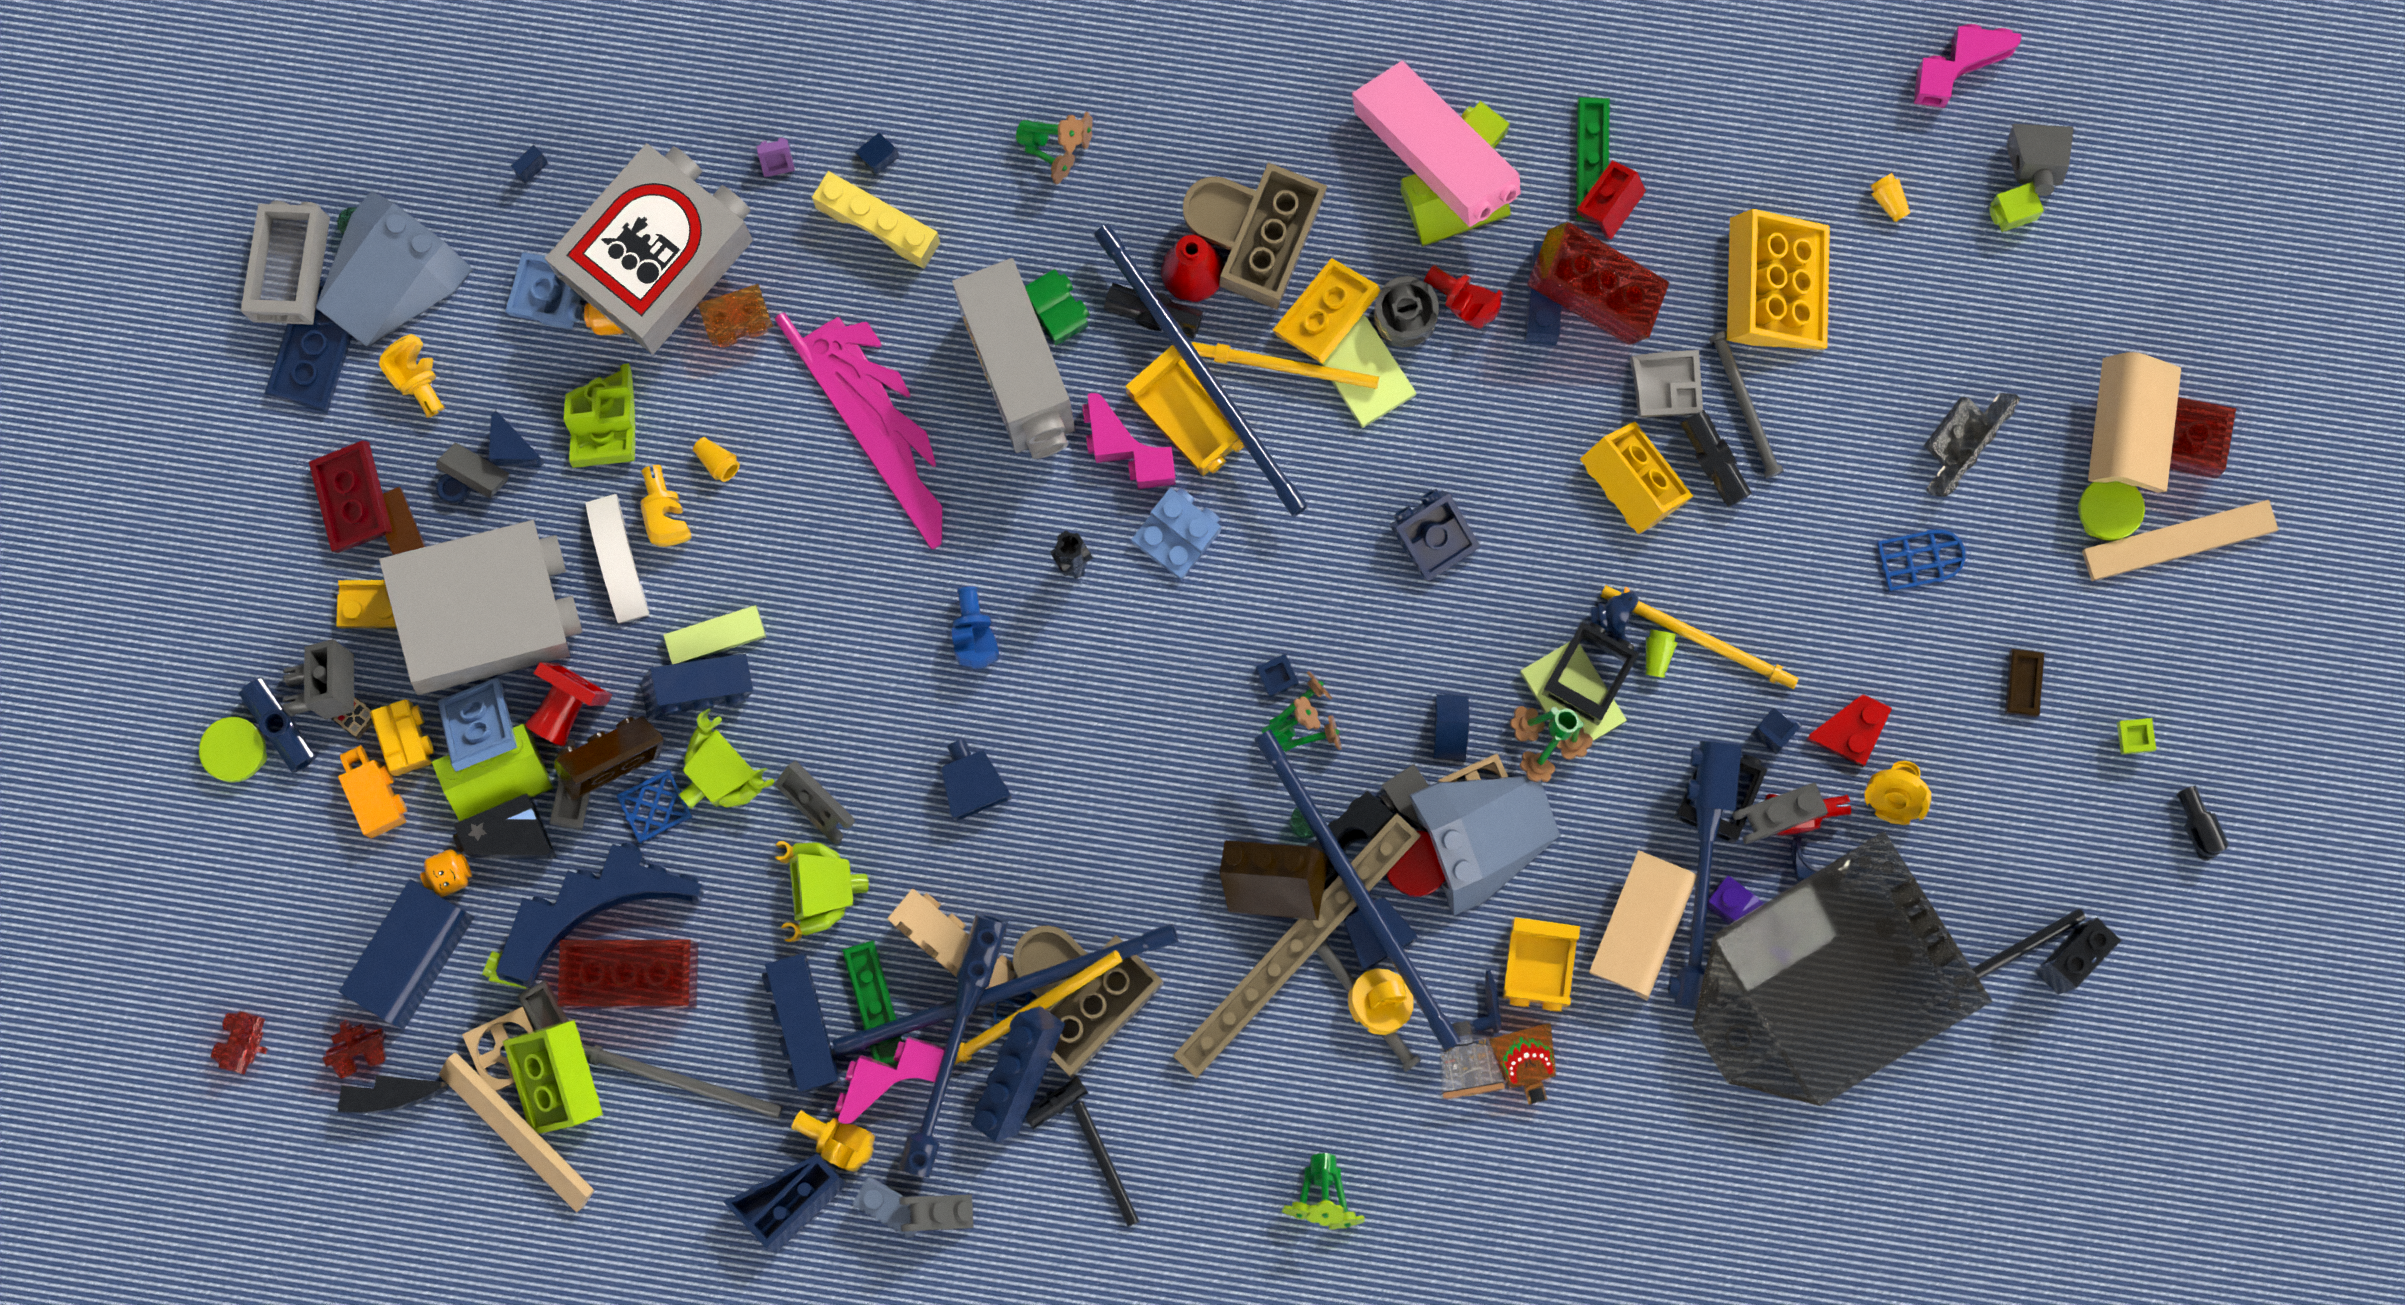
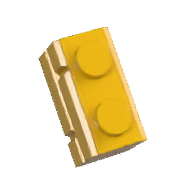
(402, 737)

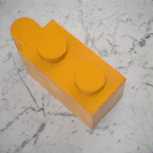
(371, 794)

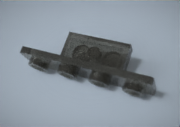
(1963, 437)

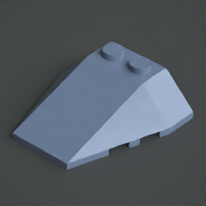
(387, 271)
(1484, 833)

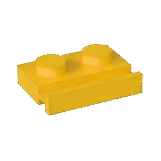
(364, 605)

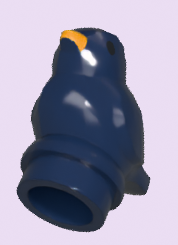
(1615, 613)

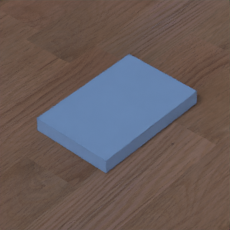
(477, 724)

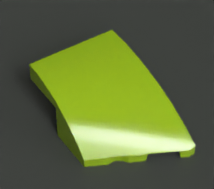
(602, 420)

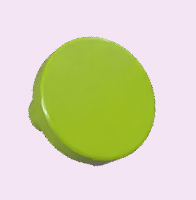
(2111, 510)
(232, 749)

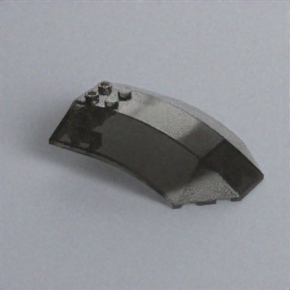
(1832, 980)

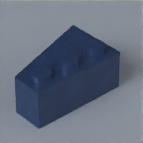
(696, 685)
(787, 1201)

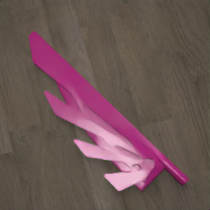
(865, 407)

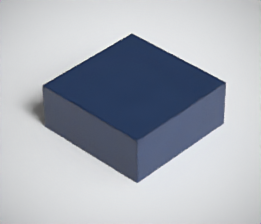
(529, 164)
(1277, 675)

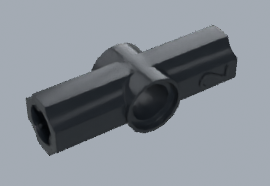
(1127, 303)
(1716, 458)
(1071, 554)

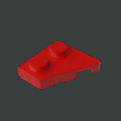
(1853, 730)

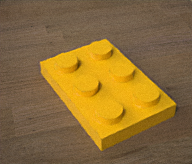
(1327, 310)

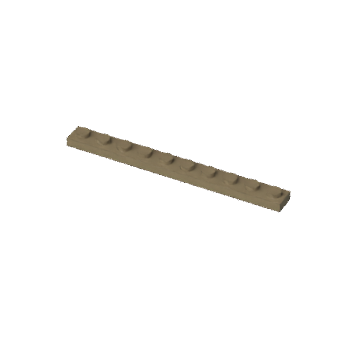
(1292, 950)

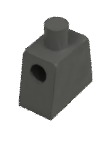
(2040, 155)

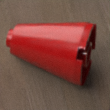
(1192, 269)

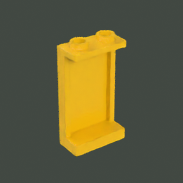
(1184, 412)

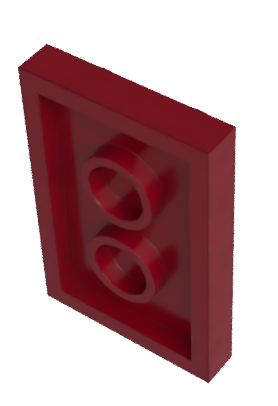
(350, 496)

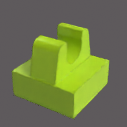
(2136, 736)

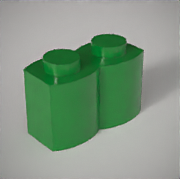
(1056, 307)

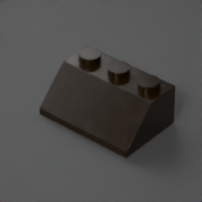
(608, 756)
(1273, 879)

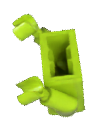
(718, 769)

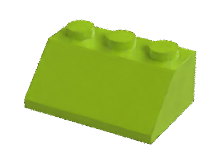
(1432, 216)
(496, 778)
(553, 1077)

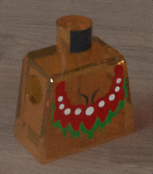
(1526, 1060)

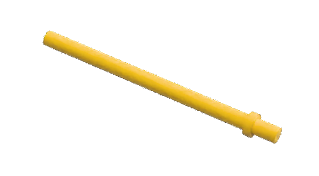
(1774, 673)
(967, 1049)

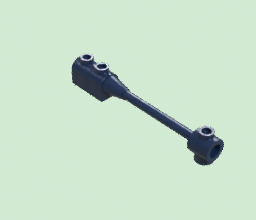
(1712, 793)
(973, 978)

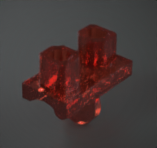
(242, 1042)
(342, 1055)

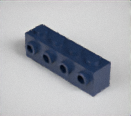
(801, 1023)
(1017, 1073)

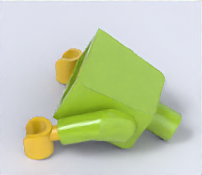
(819, 886)

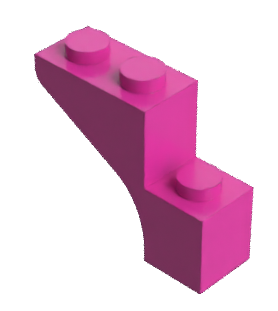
(1970, 50)
(1113, 442)
(872, 1078)

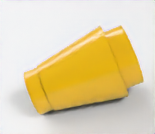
(1891, 197)
(717, 460)

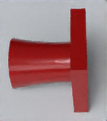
(563, 702)

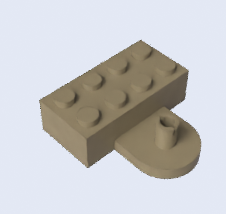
(1258, 226)
(1094, 1010)

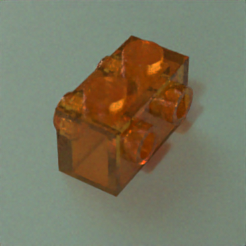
(735, 316)

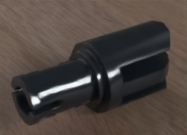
(2202, 825)

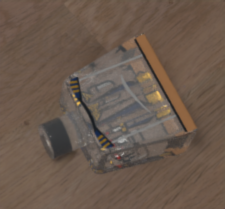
(1468, 1066)

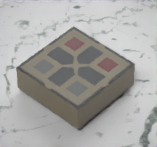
(357, 721)

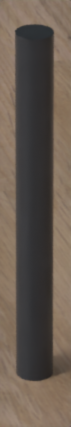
(2029, 943)
(1105, 1164)

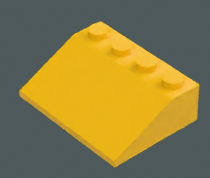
(1778, 281)

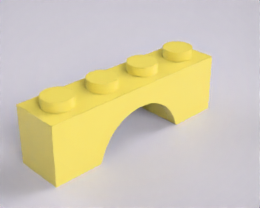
(896, 229)

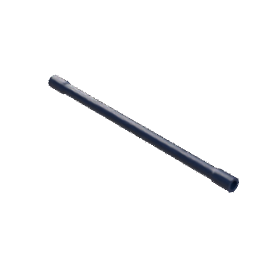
(1284, 488)
(1437, 1020)
(863, 1039)

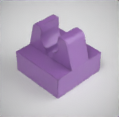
(775, 157)

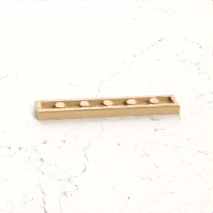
(2180, 540)
(516, 1132)

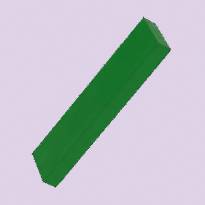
(1592, 145)
(872, 996)

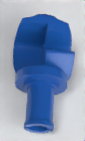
(971, 635)

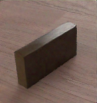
(2024, 683)

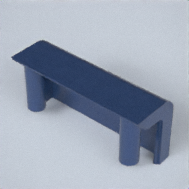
(406, 954)

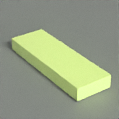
(715, 635)

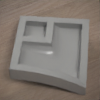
(1667, 383)

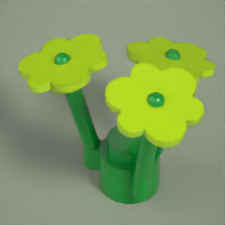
(1323, 1172)

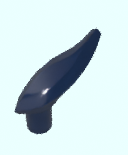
(1493, 1019)

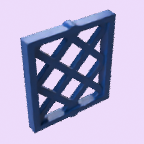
(646, 785)

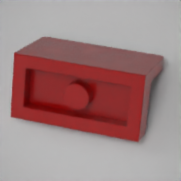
(1612, 198)

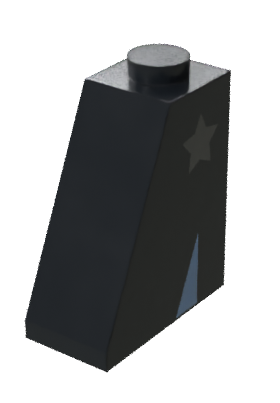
(505, 832)

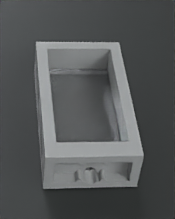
(285, 263)

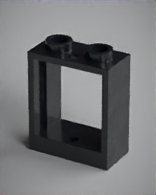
(1571, 699)
(1727, 831)
(2074, 956)

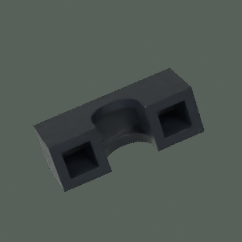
(1359, 823)

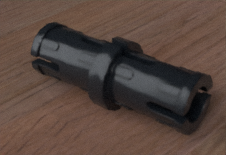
(1055, 1102)

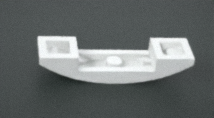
(616, 559)

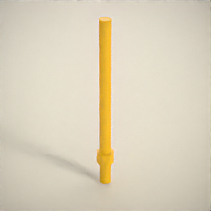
(1223, 353)

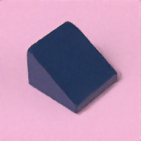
(877, 153)

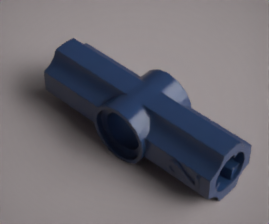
(266, 709)

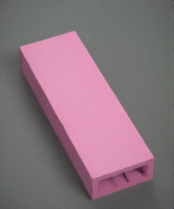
(1436, 143)

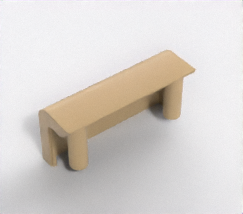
(2135, 421)
(1643, 924)

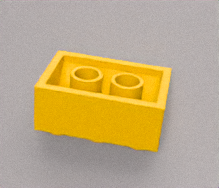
(1635, 477)

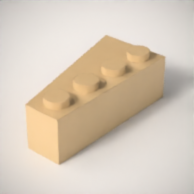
(940, 935)

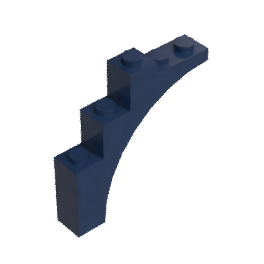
(582, 896)

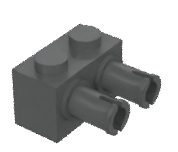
(326, 681)

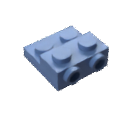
(542, 295)
(1177, 532)

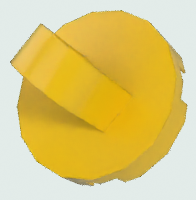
(1898, 794)
(1380, 1001)

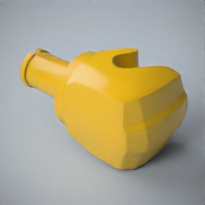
(401, 369)
(661, 529)
(836, 1142)

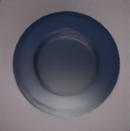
(451, 490)

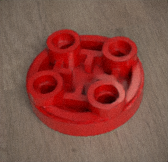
(1418, 870)

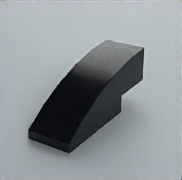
(388, 1095)

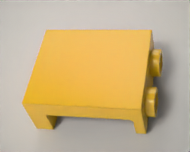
(1540, 963)

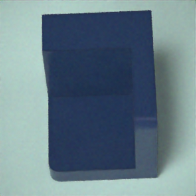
(1775, 730)

